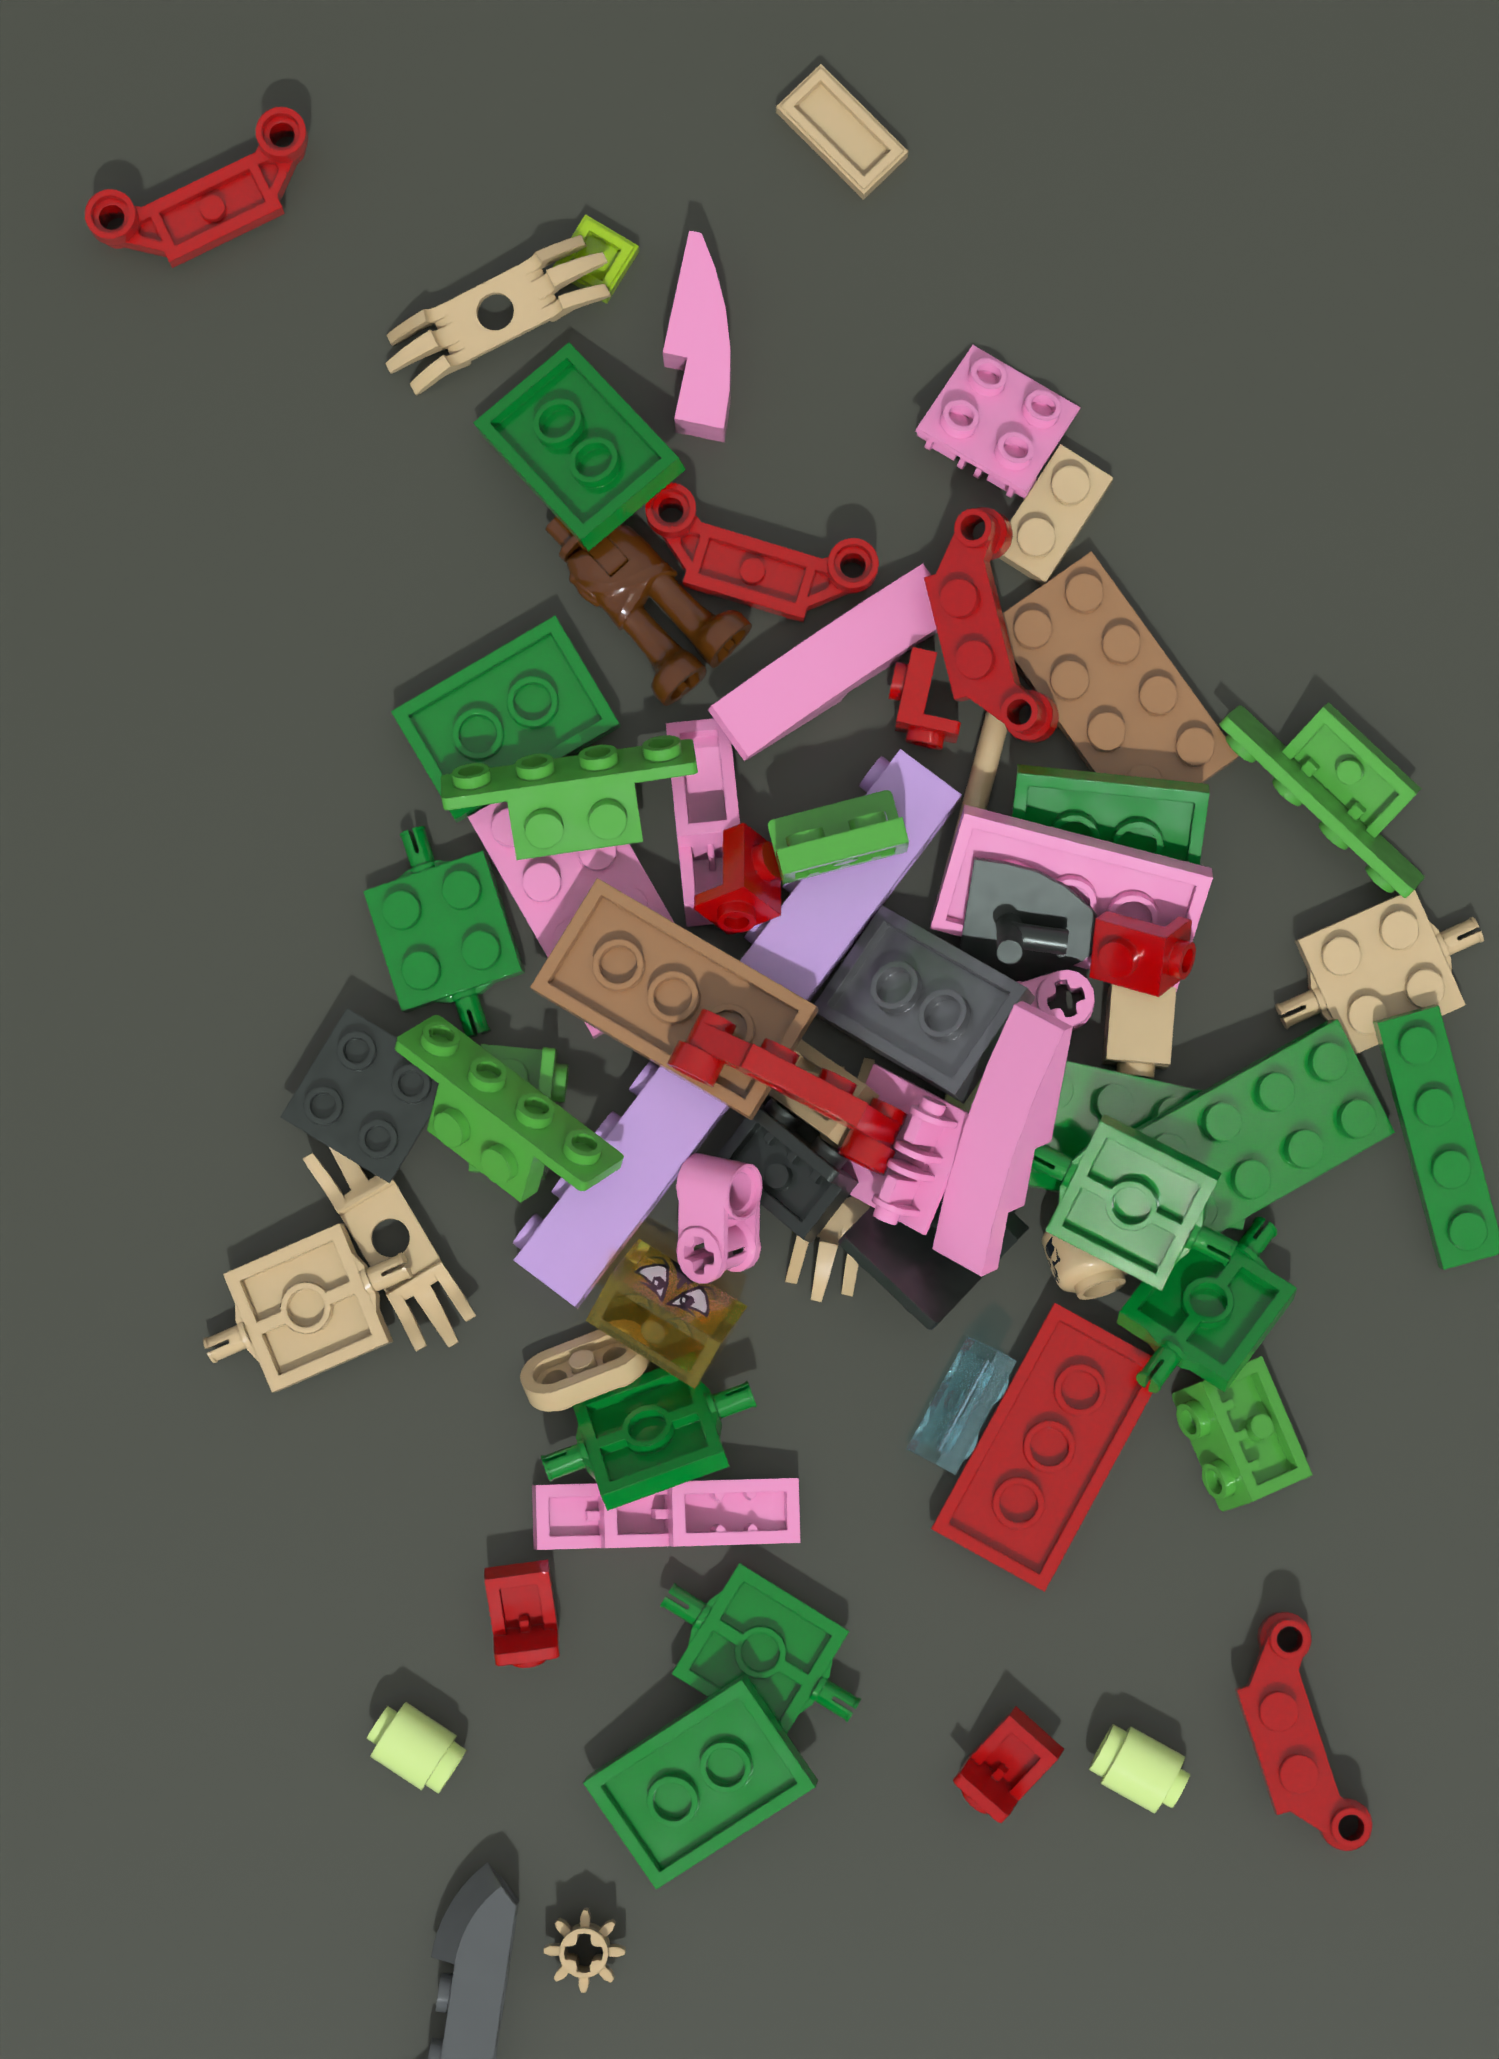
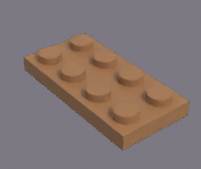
(1112, 680)
(651, 978)

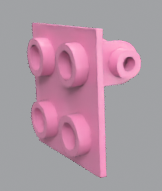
(996, 422)
(922, 1157)

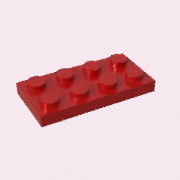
(1047, 1448)

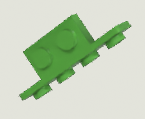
(1340, 782)
(572, 799)
(501, 1118)

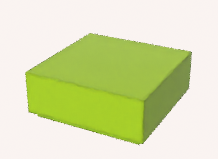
(616, 248)

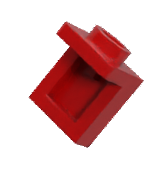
(911, 688)
(749, 884)
(1141, 953)
(522, 1613)
(1006, 1765)

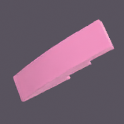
(827, 665)
(998, 1142)
(679, 1516)

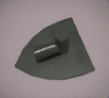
(1024, 921)

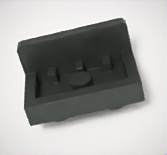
(799, 1178)

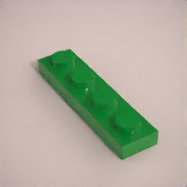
(1438, 1136)

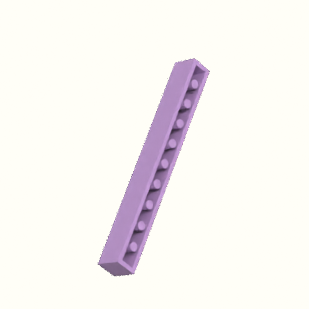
(673, 1117)

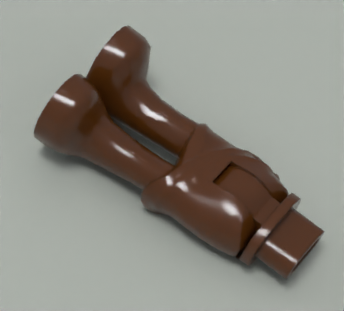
(621, 578)

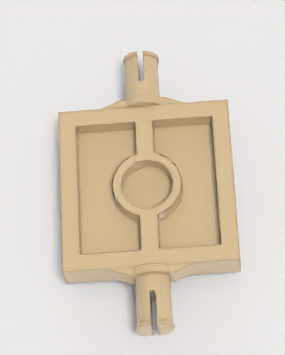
(1378, 968)
(307, 1307)

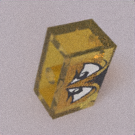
(666, 1314)

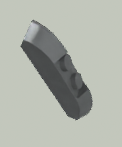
(479, 1941)

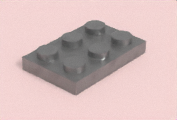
(921, 1003)

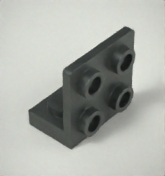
(909, 1267)

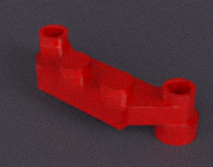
(212, 206)
(753, 569)
(975, 631)
(871, 1126)
(1289, 1739)

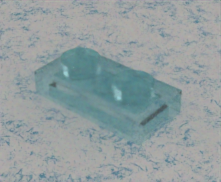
(962, 1405)

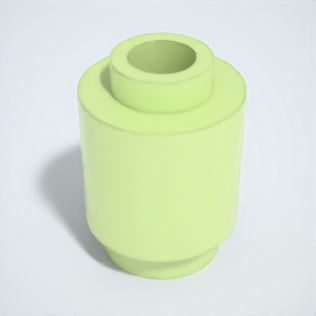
(415, 1747)
(1140, 1768)

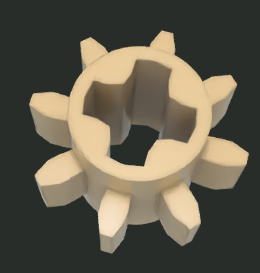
(598, 1938)

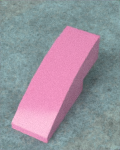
(700, 346)
(703, 809)

